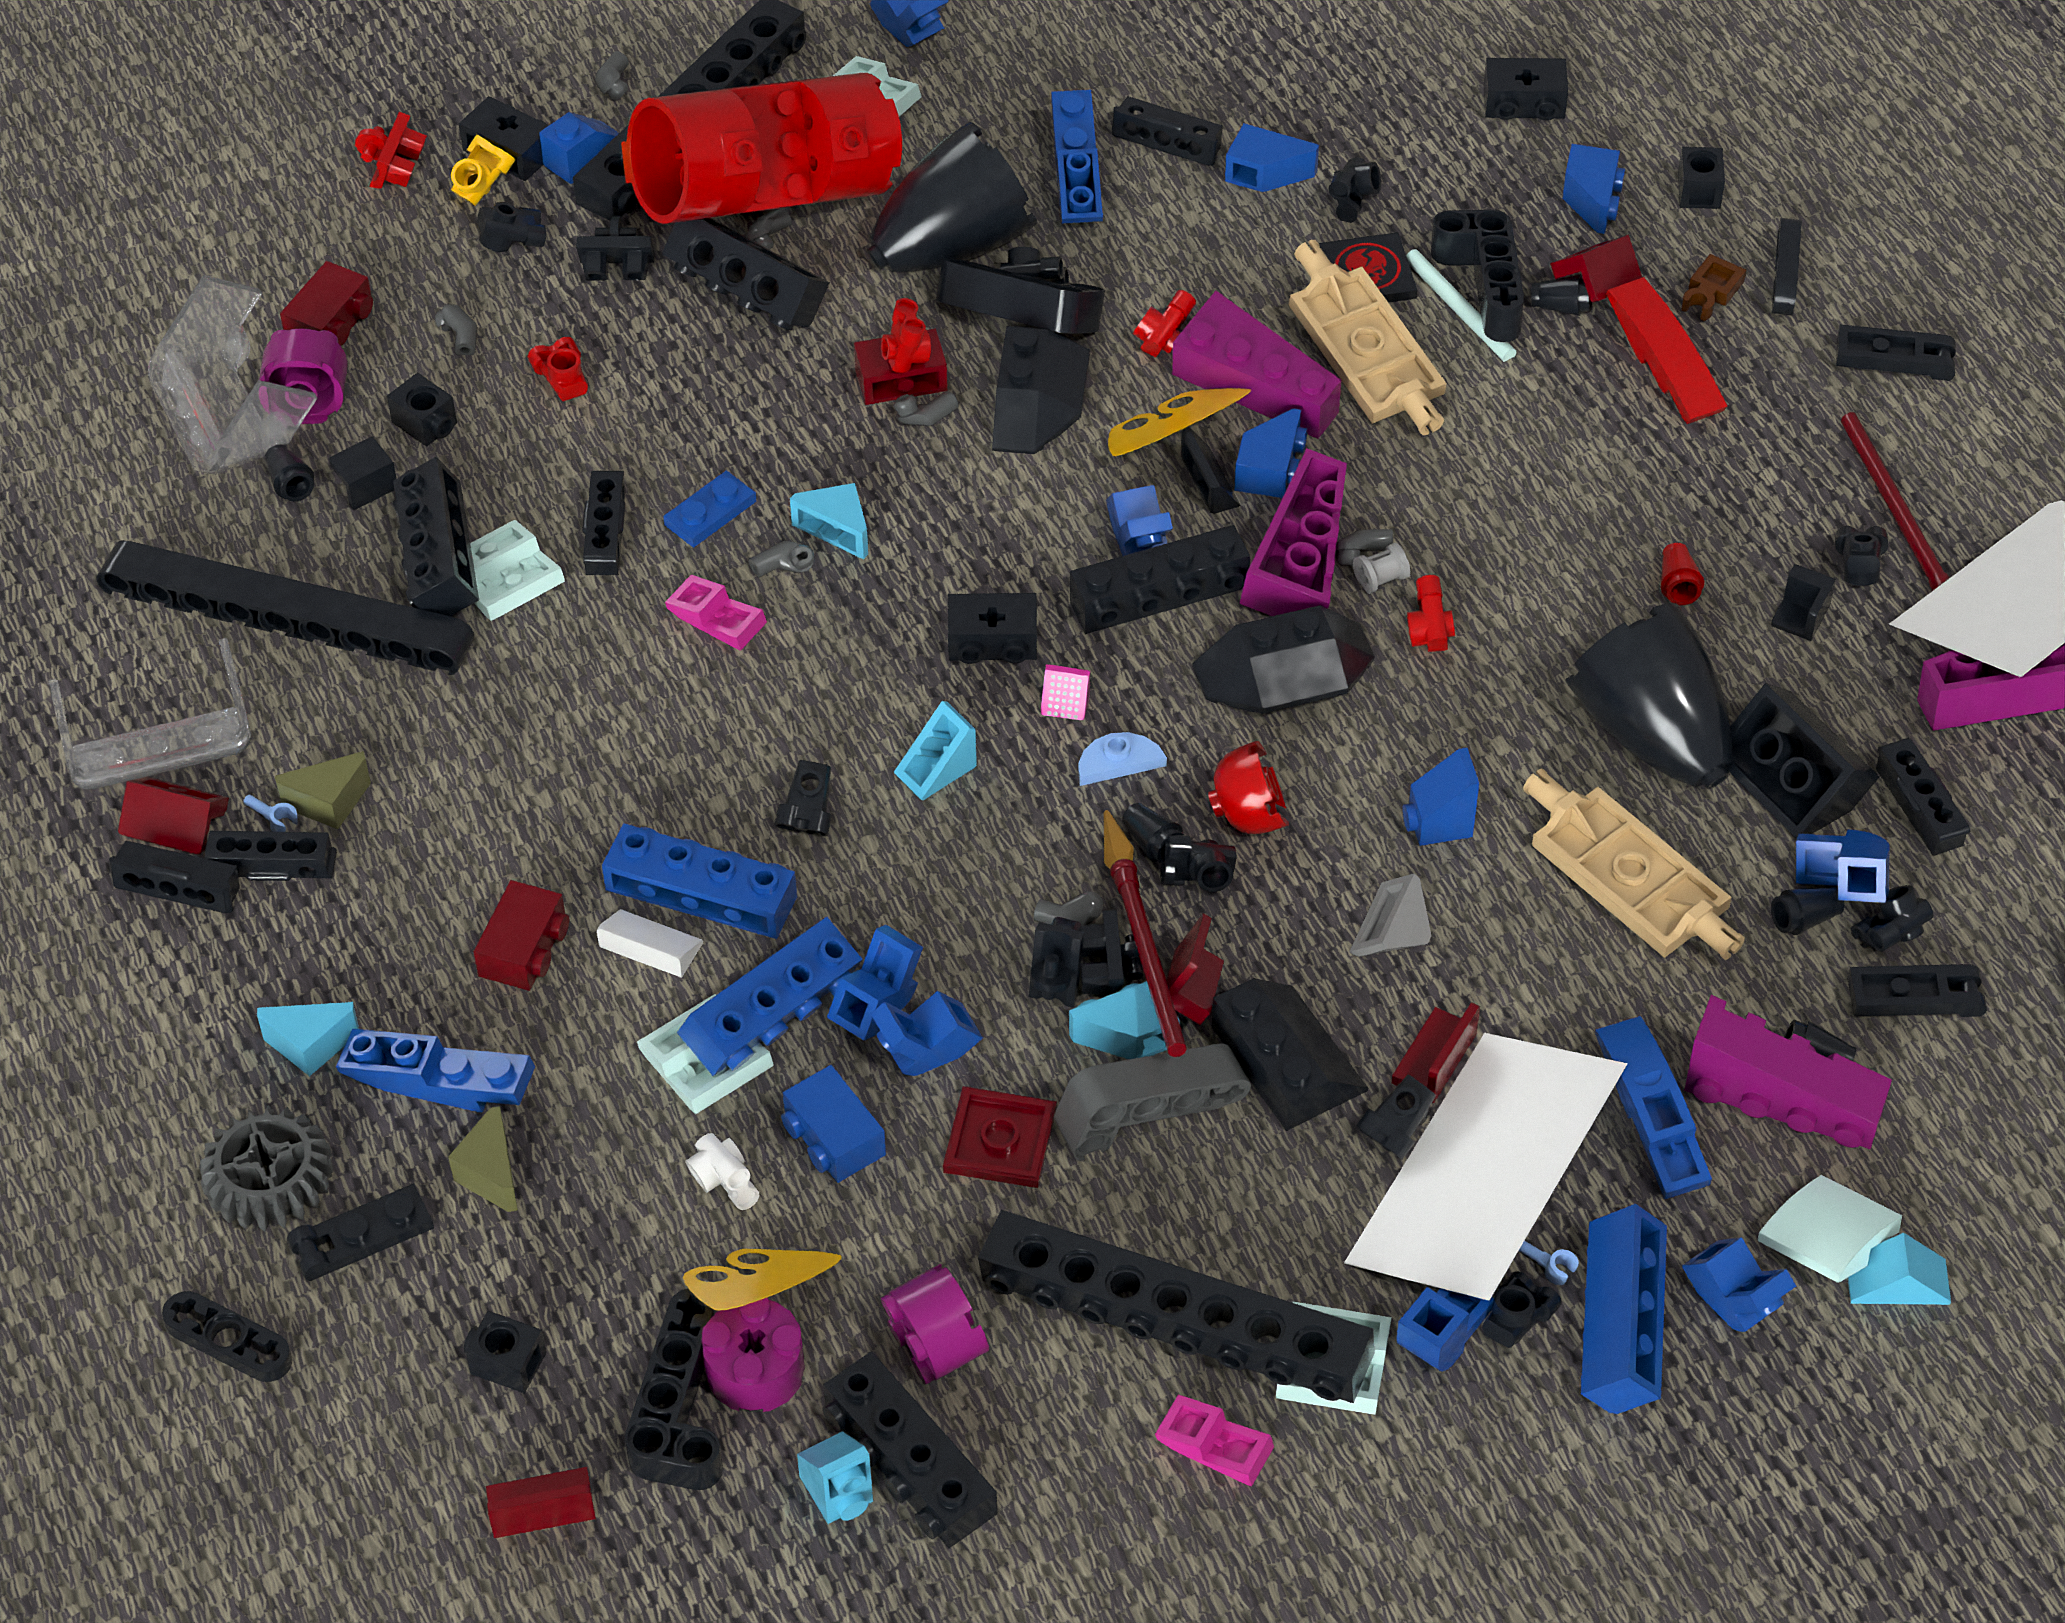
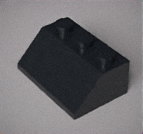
(1795, 762)
(1284, 1051)

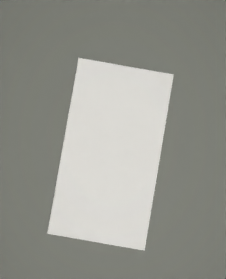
(2005, 601)
(1486, 1165)

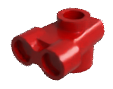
(1161, 329)
(908, 338)
(560, 367)
(1430, 624)

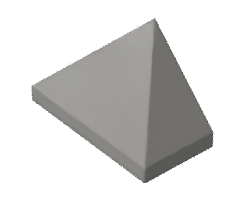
(1394, 918)

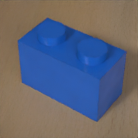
(833, 1124)

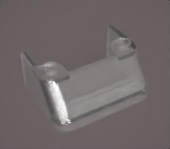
(201, 387)
(156, 747)

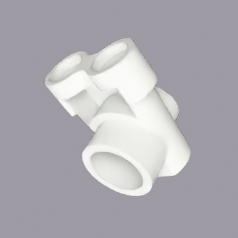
(723, 1164)

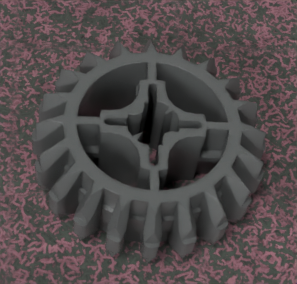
(236, 1177)

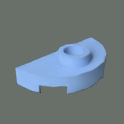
(1119, 756)

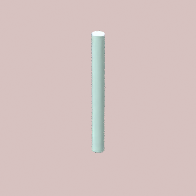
(1456, 302)

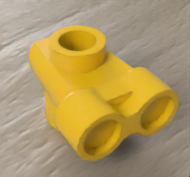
(483, 165)

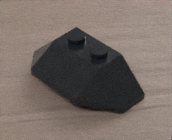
(1037, 388)
(1285, 661)

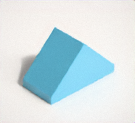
(832, 516)
(939, 753)
(308, 1032)
(1901, 1274)

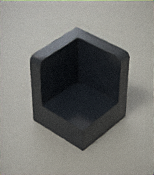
(364, 471)
(1804, 602)

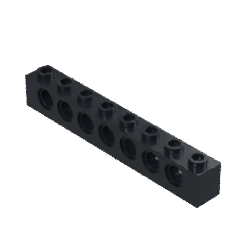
(737, 59)
(1204, 1300)

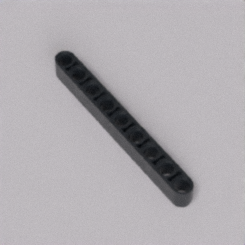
(286, 605)

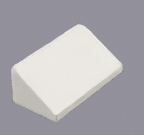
(648, 942)

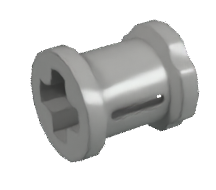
(1381, 567)

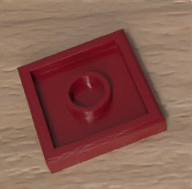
(1000, 1137)

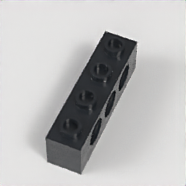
(798, 291)

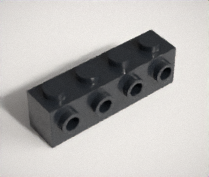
(435, 539)
(1159, 579)
(909, 1451)

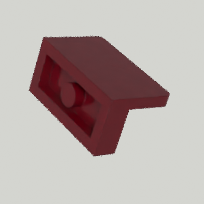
(1601, 266)
(169, 814)
(1194, 973)
(1438, 1048)
(540, 1502)

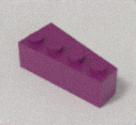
(1235, 350)
(1299, 541)
(1968, 691)
(1783, 1078)

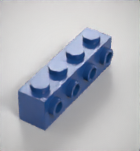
(700, 880)
(769, 997)
(1624, 1310)

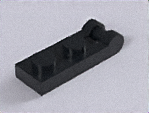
(1896, 351)
(1916, 990)
(360, 1232)

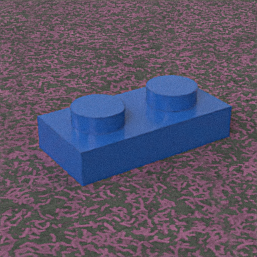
(709, 508)

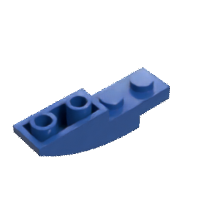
(1076, 157)
(427, 1071)
(1656, 1107)

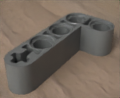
(1145, 1091)

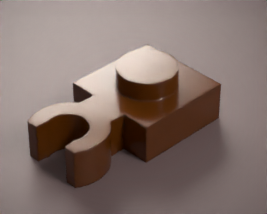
(1711, 283)

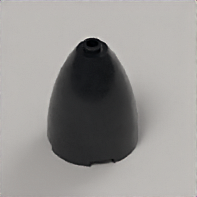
(951, 206)
(1659, 696)

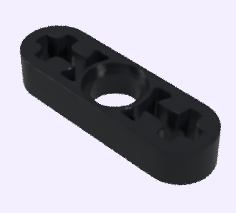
(1786, 266)
(217, 1319)

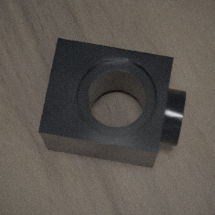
(1701, 177)
(422, 409)
(509, 1369)

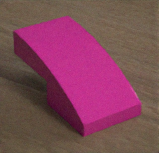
(710, 610)
(1206, 1437)

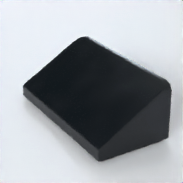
(1206, 473)

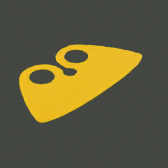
(1203, 405)
(777, 1274)

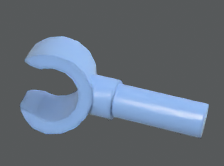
(274, 813)
(1549, 1262)

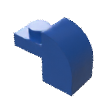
(909, 19)
(1138, 519)
(1851, 862)
(883, 978)
(929, 1035)
(1735, 1285)
(1441, 1325)

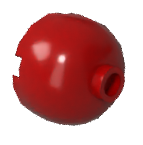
(1245, 790)

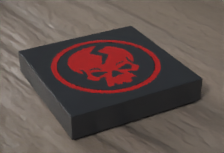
(1384, 264)

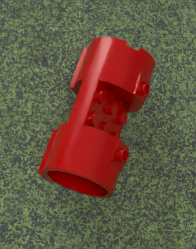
(761, 147)

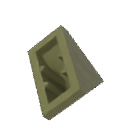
(326, 789)
(484, 1163)

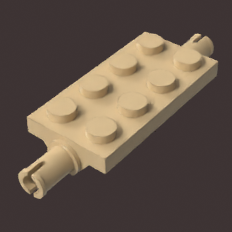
(1366, 342)
(1630, 869)

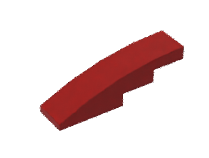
(1667, 349)

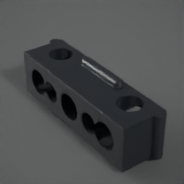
(1167, 130)
(604, 522)
(1922, 796)
(273, 854)
(175, 876)

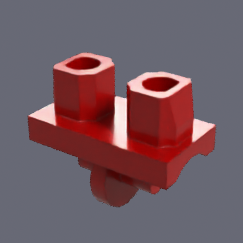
(377, 146)

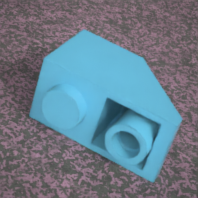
(1119, 1023)
(837, 1477)

